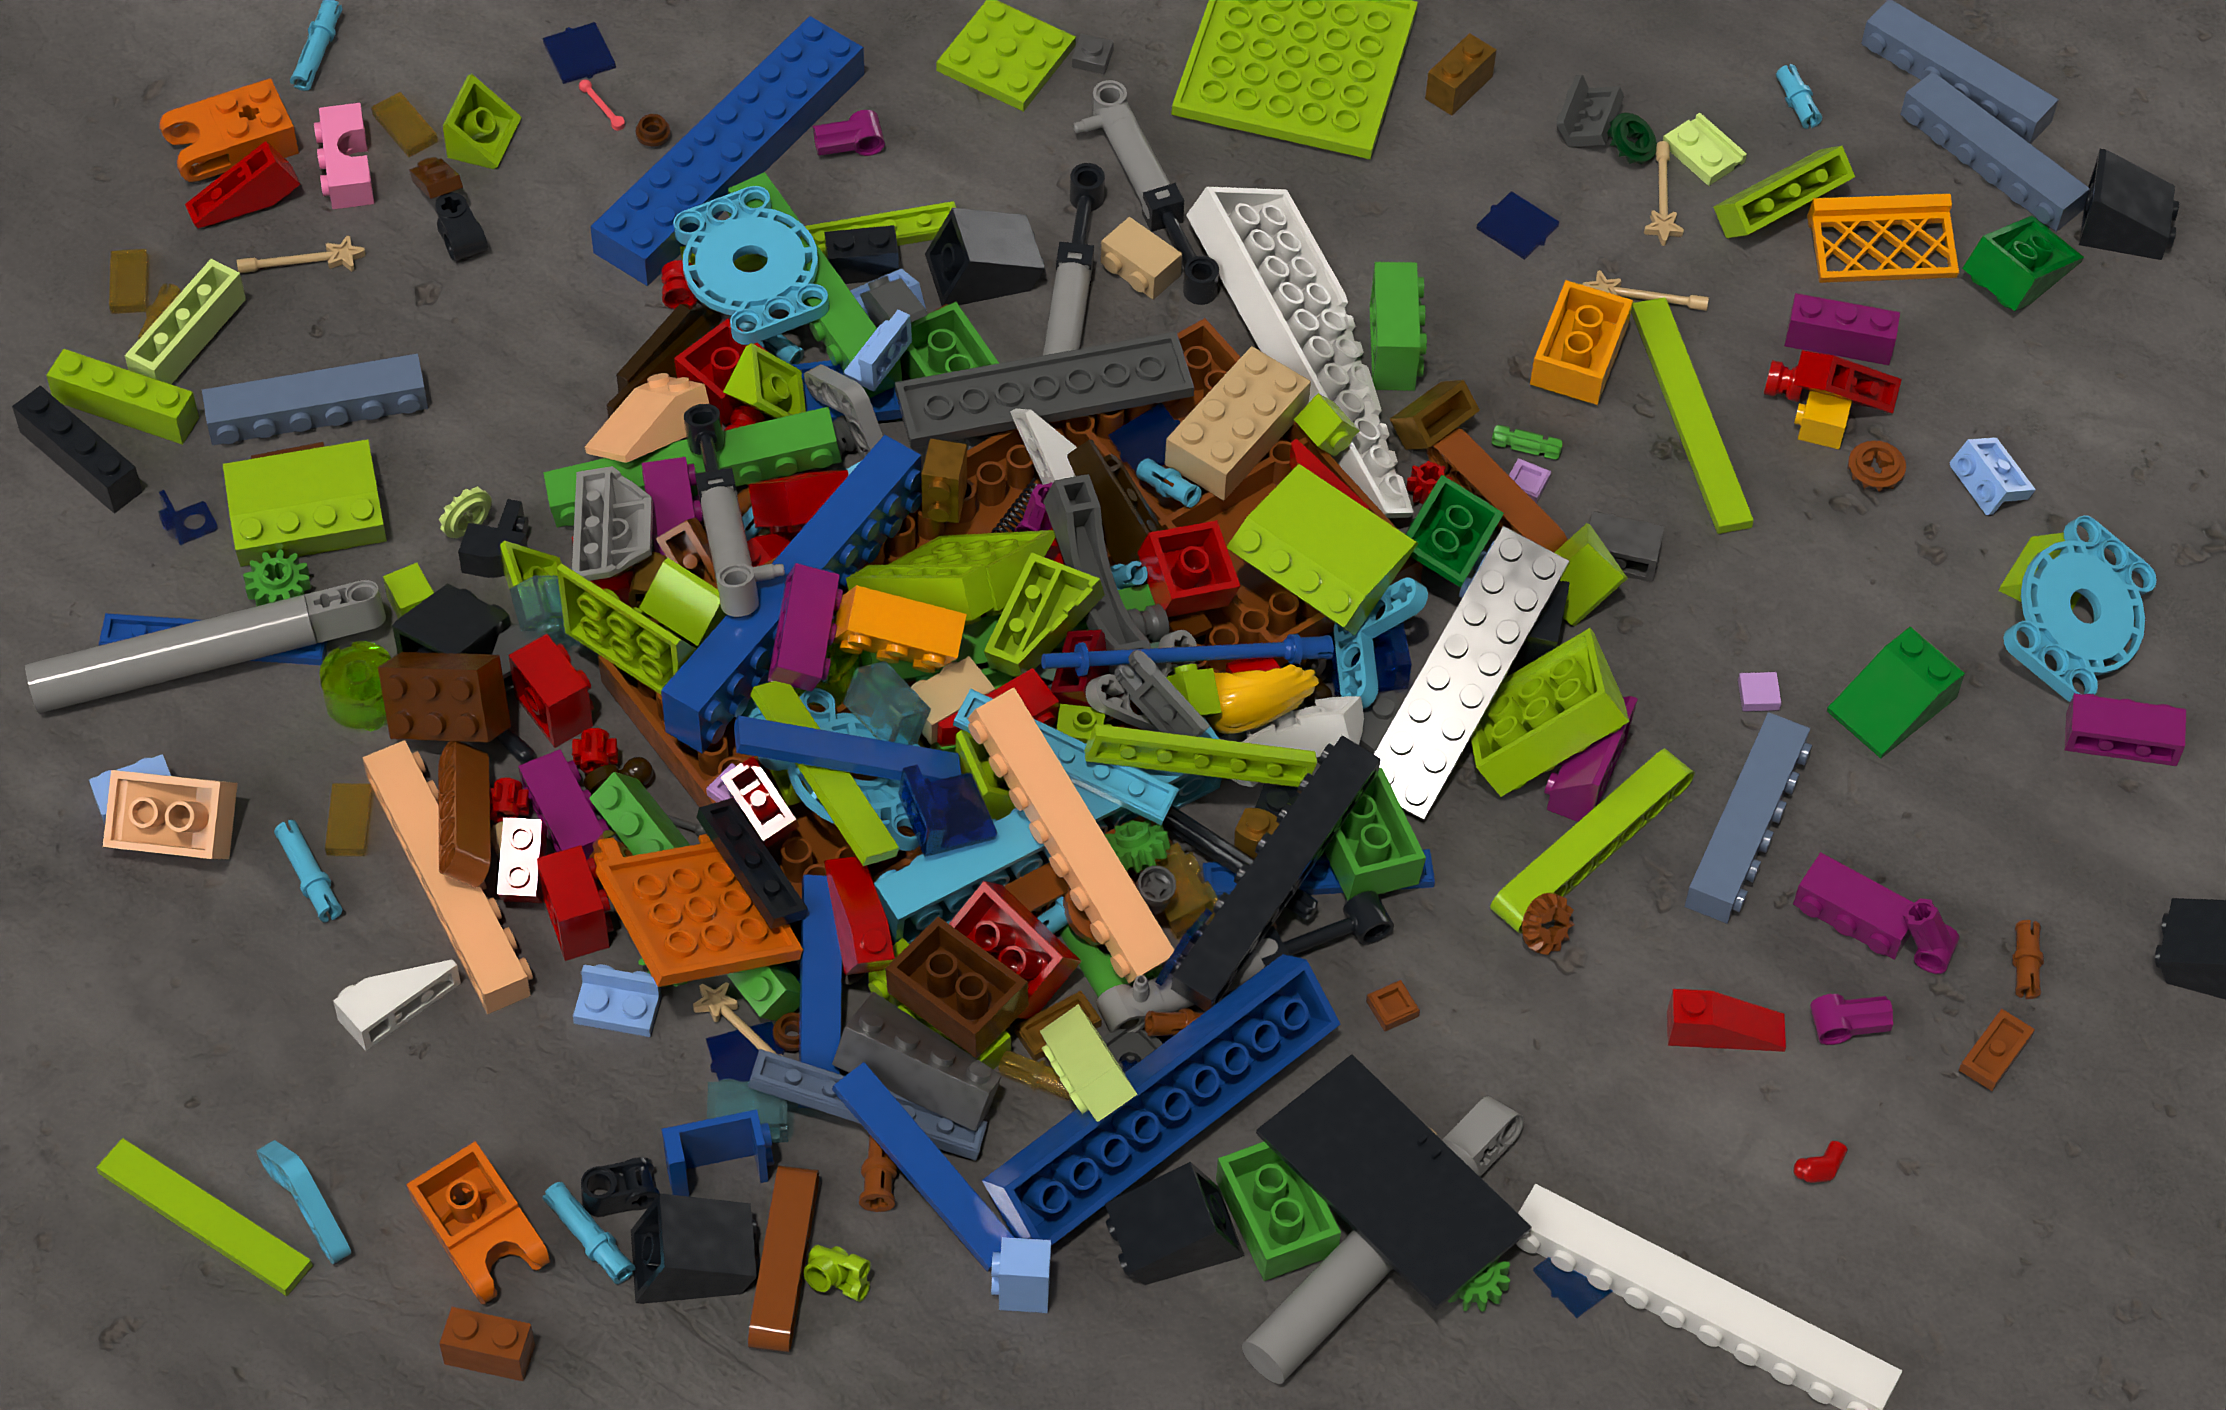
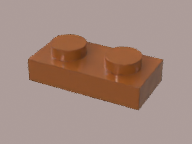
(1996, 1049)

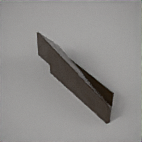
(657, 354)
(1123, 508)

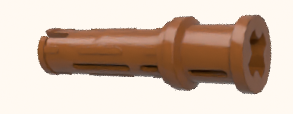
(878, 1177)

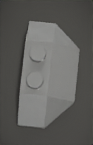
(610, 524)

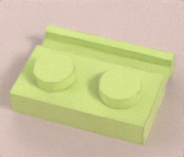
(1704, 149)

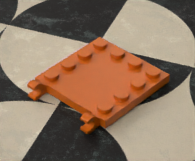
(690, 913)

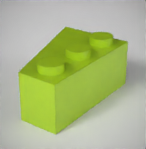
(1040, 613)

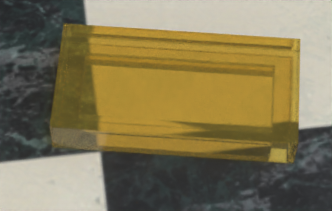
(404, 124)
(128, 281)
(348, 819)

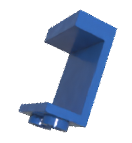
(715, 1142)

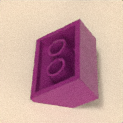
(1587, 773)

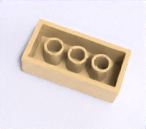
(1237, 423)

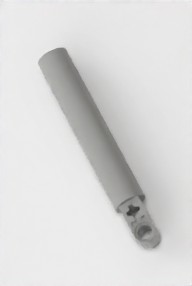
(204, 645)
(1355, 1266)

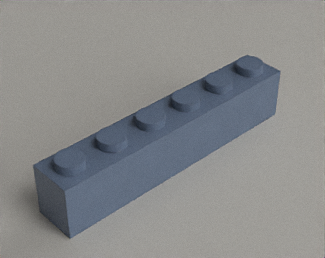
(1925, 48)
(1994, 151)
(314, 399)
(1747, 818)

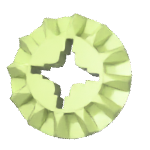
(473, 502)

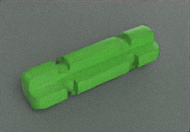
(1527, 442)

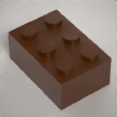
(444, 696)
(957, 987)

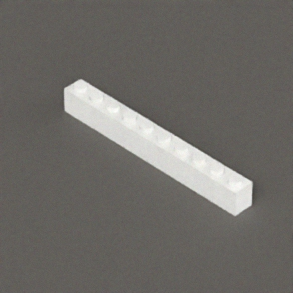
(1705, 1305)

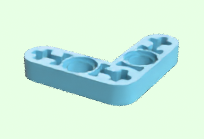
(1401, 602)
(292, 1174)

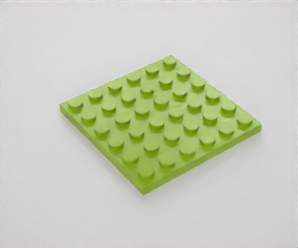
(1297, 69)

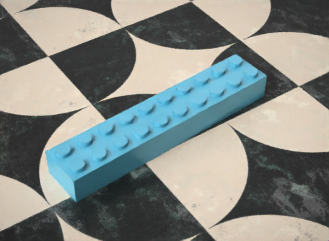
(953, 876)

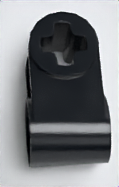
(459, 227)
(621, 1186)

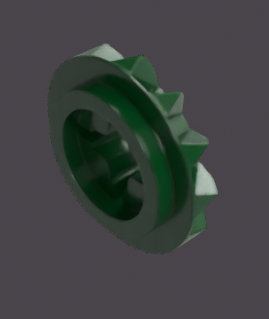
(1633, 127)

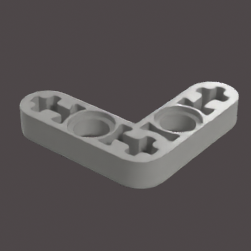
(851, 400)
(1120, 707)

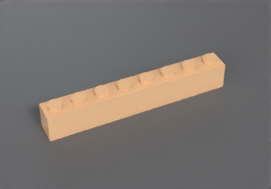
(1070, 835)
(462, 909)

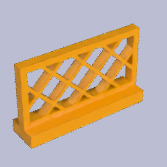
(1886, 211)

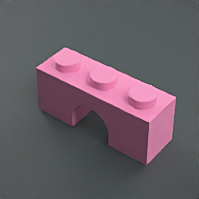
(347, 177)

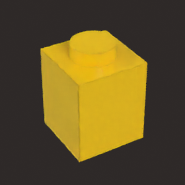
(1823, 419)

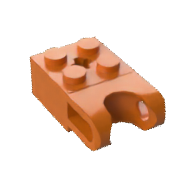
(228, 129)
(482, 1229)

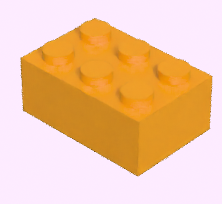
(1581, 342)
(898, 629)

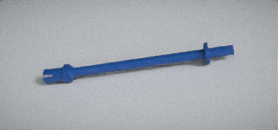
(1292, 649)

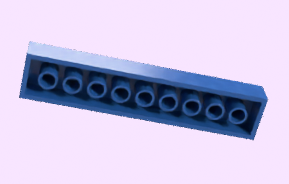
(729, 146)
(837, 539)
(1179, 1092)

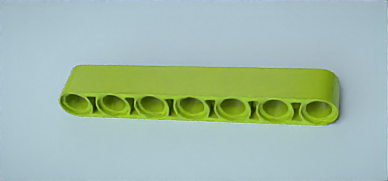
(1595, 836)

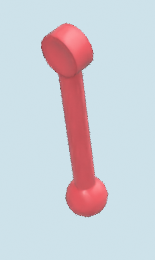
(617, 122)

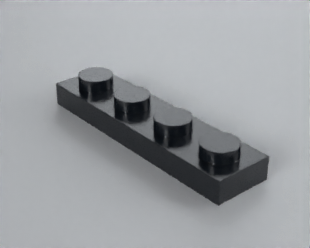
(752, 863)

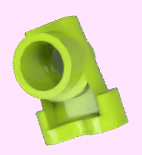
(838, 1269)

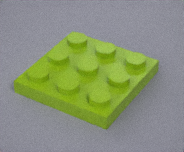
(1006, 54)

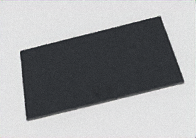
(1394, 1181)

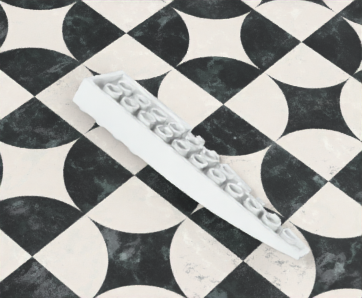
(1300, 319)

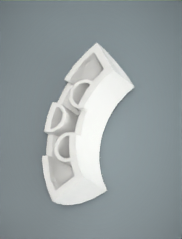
(1309, 727)

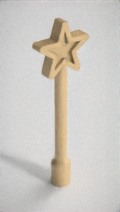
(1662, 223)
(335, 255)
(1613, 286)
(718, 1003)

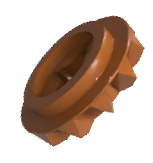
(1887, 457)
(1539, 912)

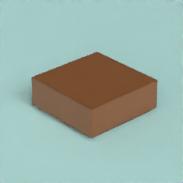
(1392, 1005)

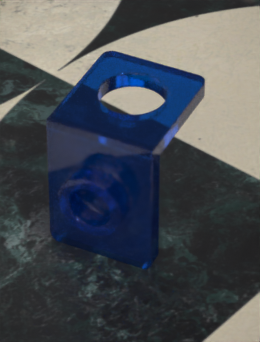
(174, 520)

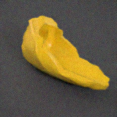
(1259, 697)

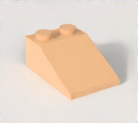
(648, 418)
(170, 815)

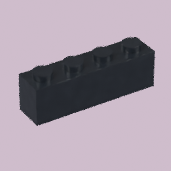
(77, 449)

